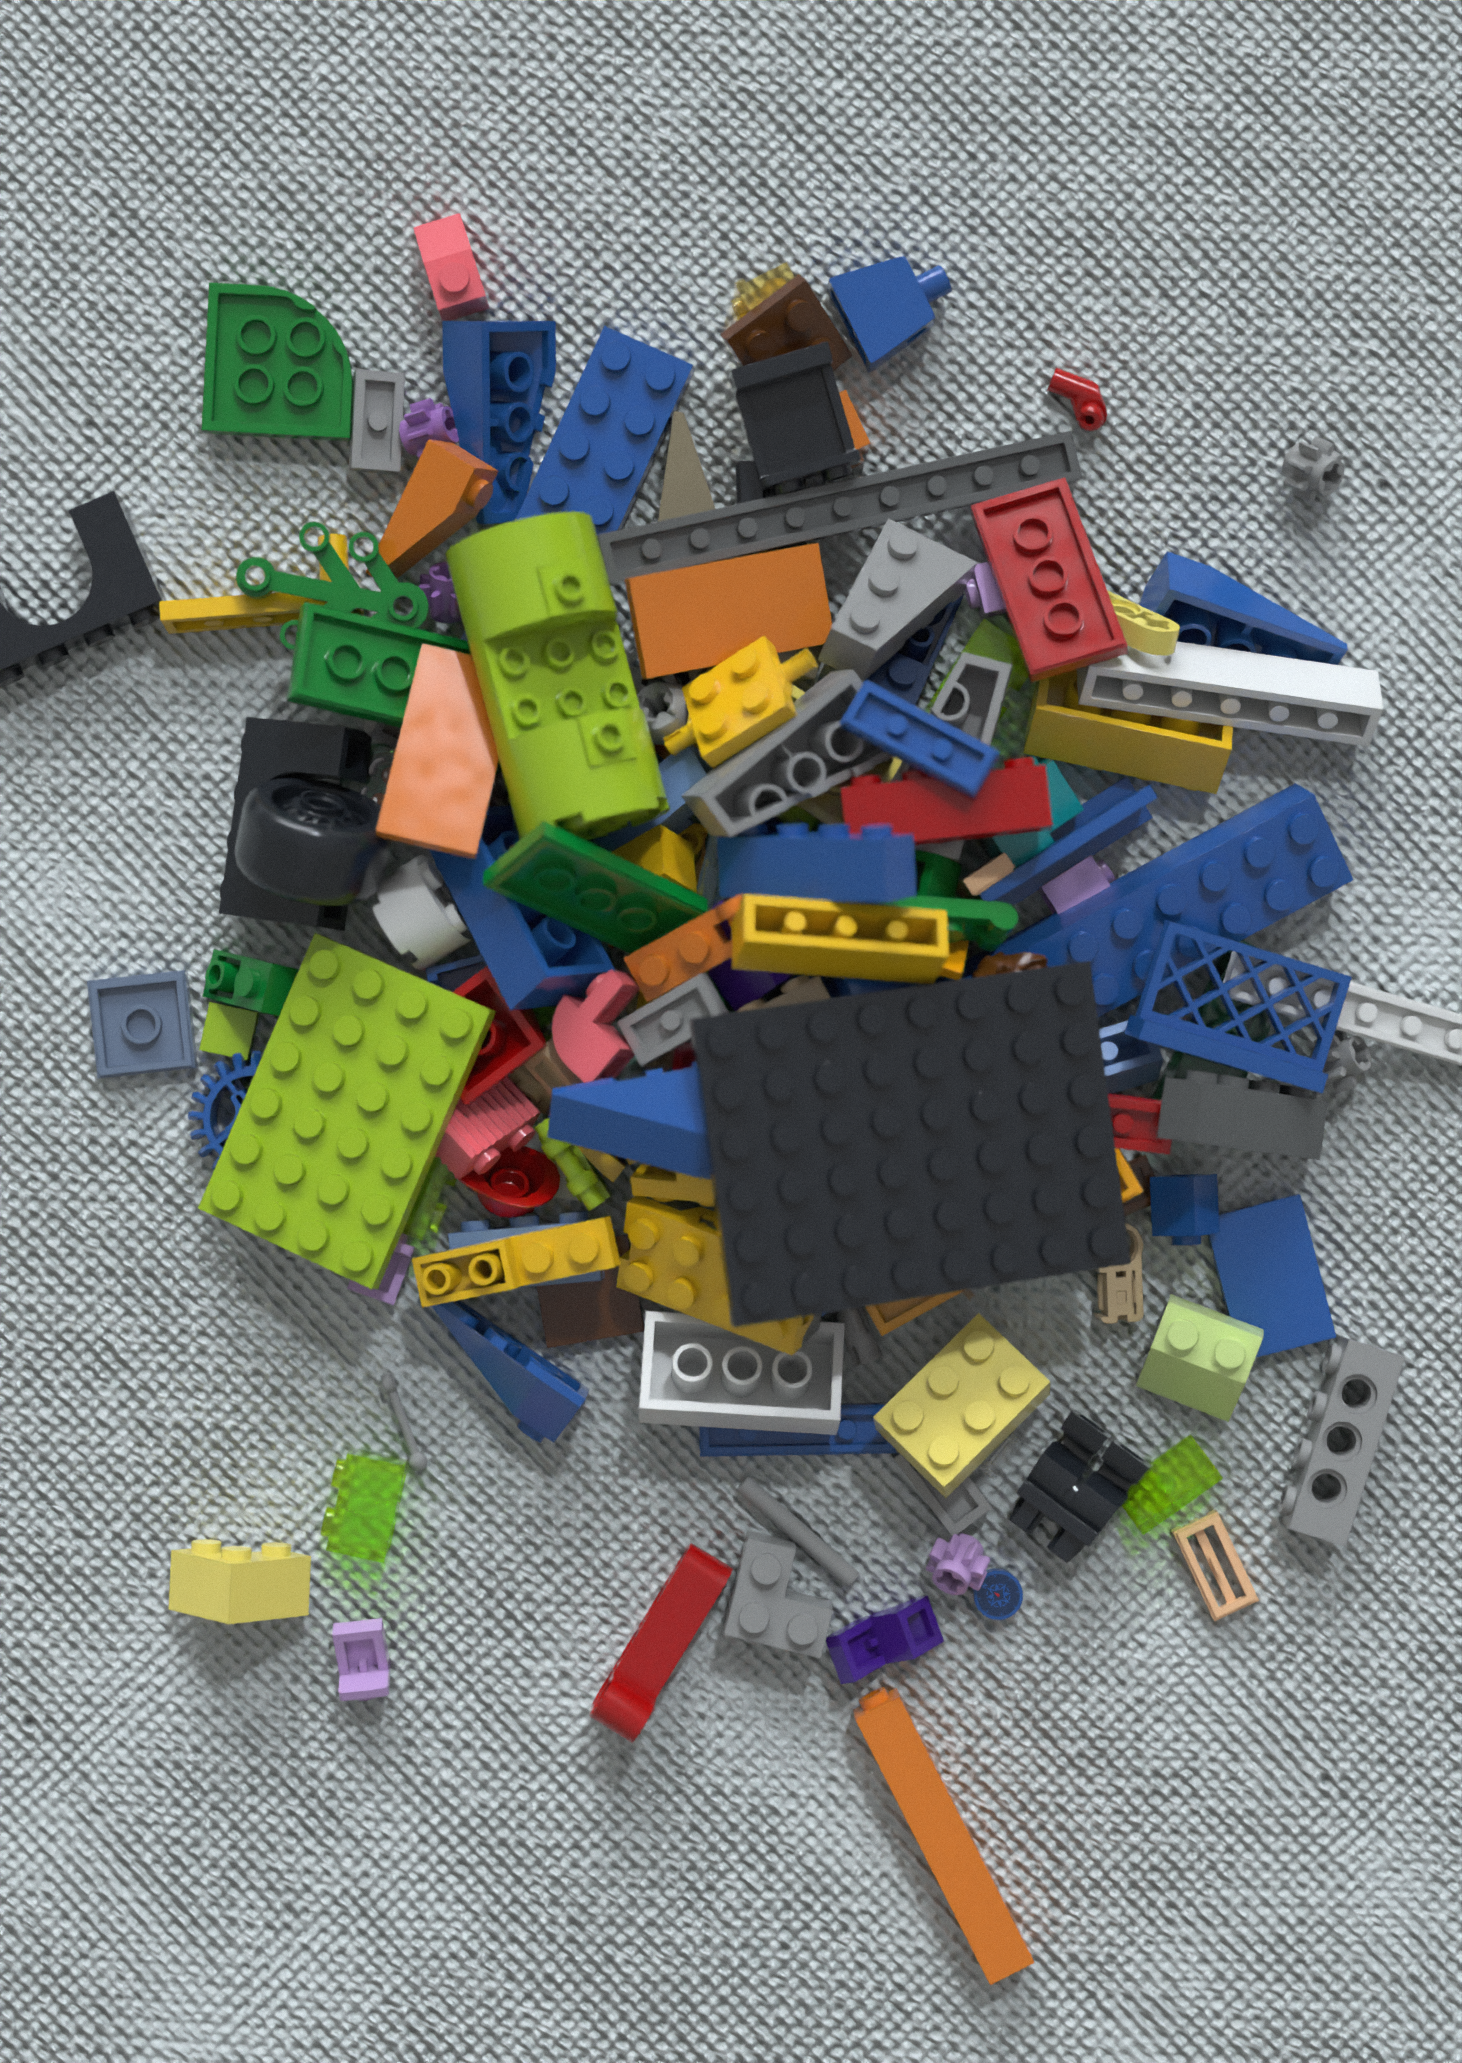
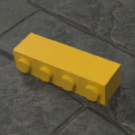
(839, 939)

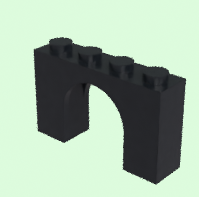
(120, 593)
(280, 751)

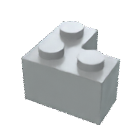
(764, 1608)

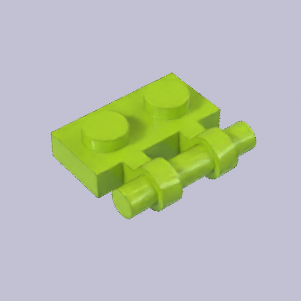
(580, 1173)

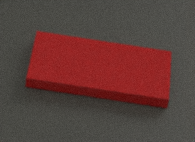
(1048, 579)

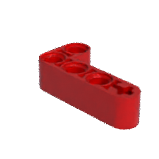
(659, 1642)

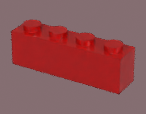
(920, 805)

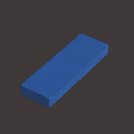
(920, 739)

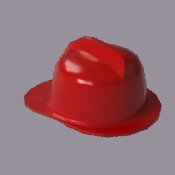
(515, 1183)

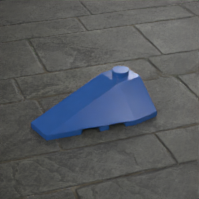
(1232, 616)

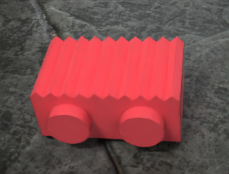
(486, 1128)

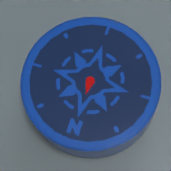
(999, 1594)

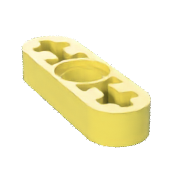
(1145, 628)

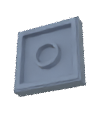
(142, 1024)

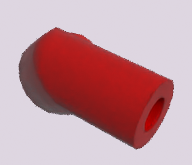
(1084, 397)

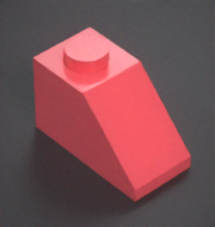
(451, 268)

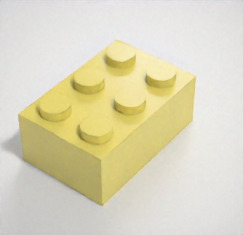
(962, 1405)

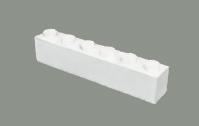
(1239, 691)

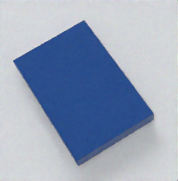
(1272, 1274)

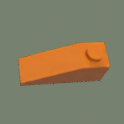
(437, 502)

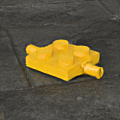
(739, 701)

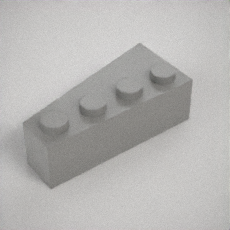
(972, 704)
(787, 763)

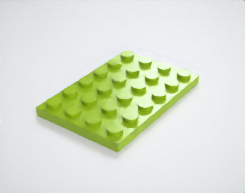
(346, 1110)

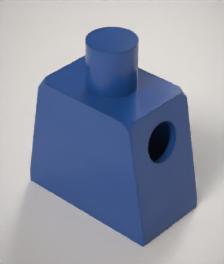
(886, 306)

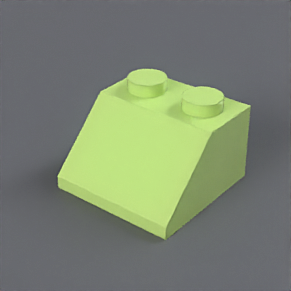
(1200, 1357)

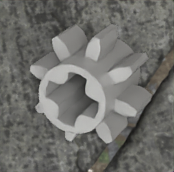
(1313, 469)
(1346, 1061)

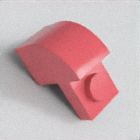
(585, 1032)

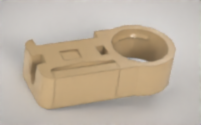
(1122, 1286)

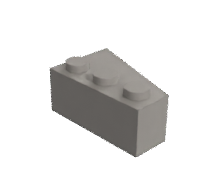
(893, 597)

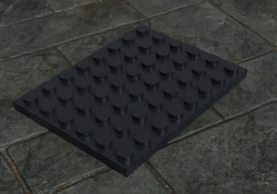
(909, 1142)

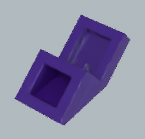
(884, 1638)

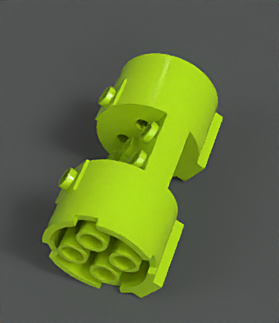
(556, 676)

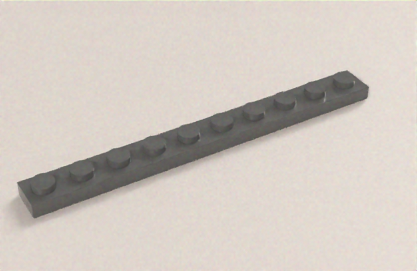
(838, 507)

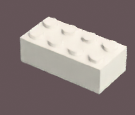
(728, 1381)

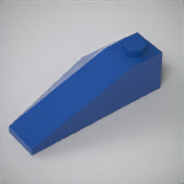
(496, 394)
(637, 1119)
(522, 1378)

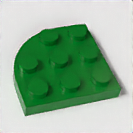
(273, 367)

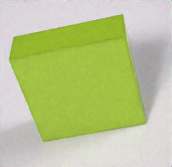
(229, 1030)

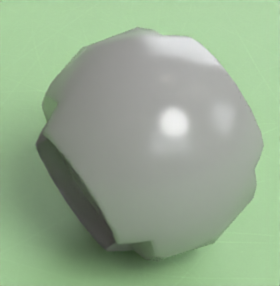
(663, 709)

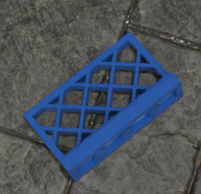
(1101, 823)
(1228, 1048)

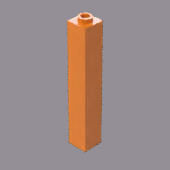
(942, 1834)

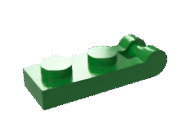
(968, 919)

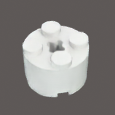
(420, 913)

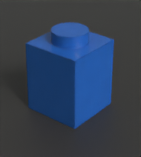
(1184, 1207)

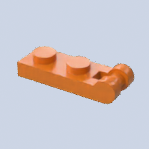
(683, 952)

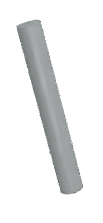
(797, 1531)

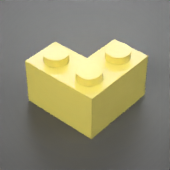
(239, 1584)

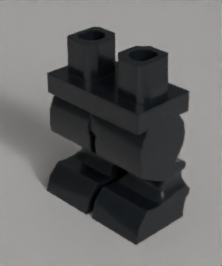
(1067, 1497)

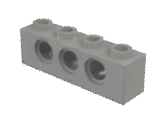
(1334, 1515)

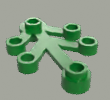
(343, 591)

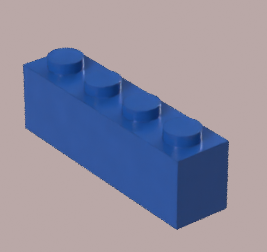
(818, 864)

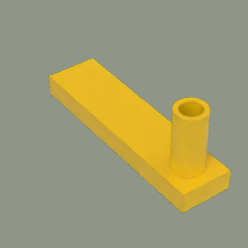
(241, 610)

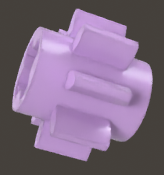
(958, 1564)

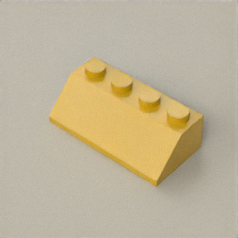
(1124, 741)

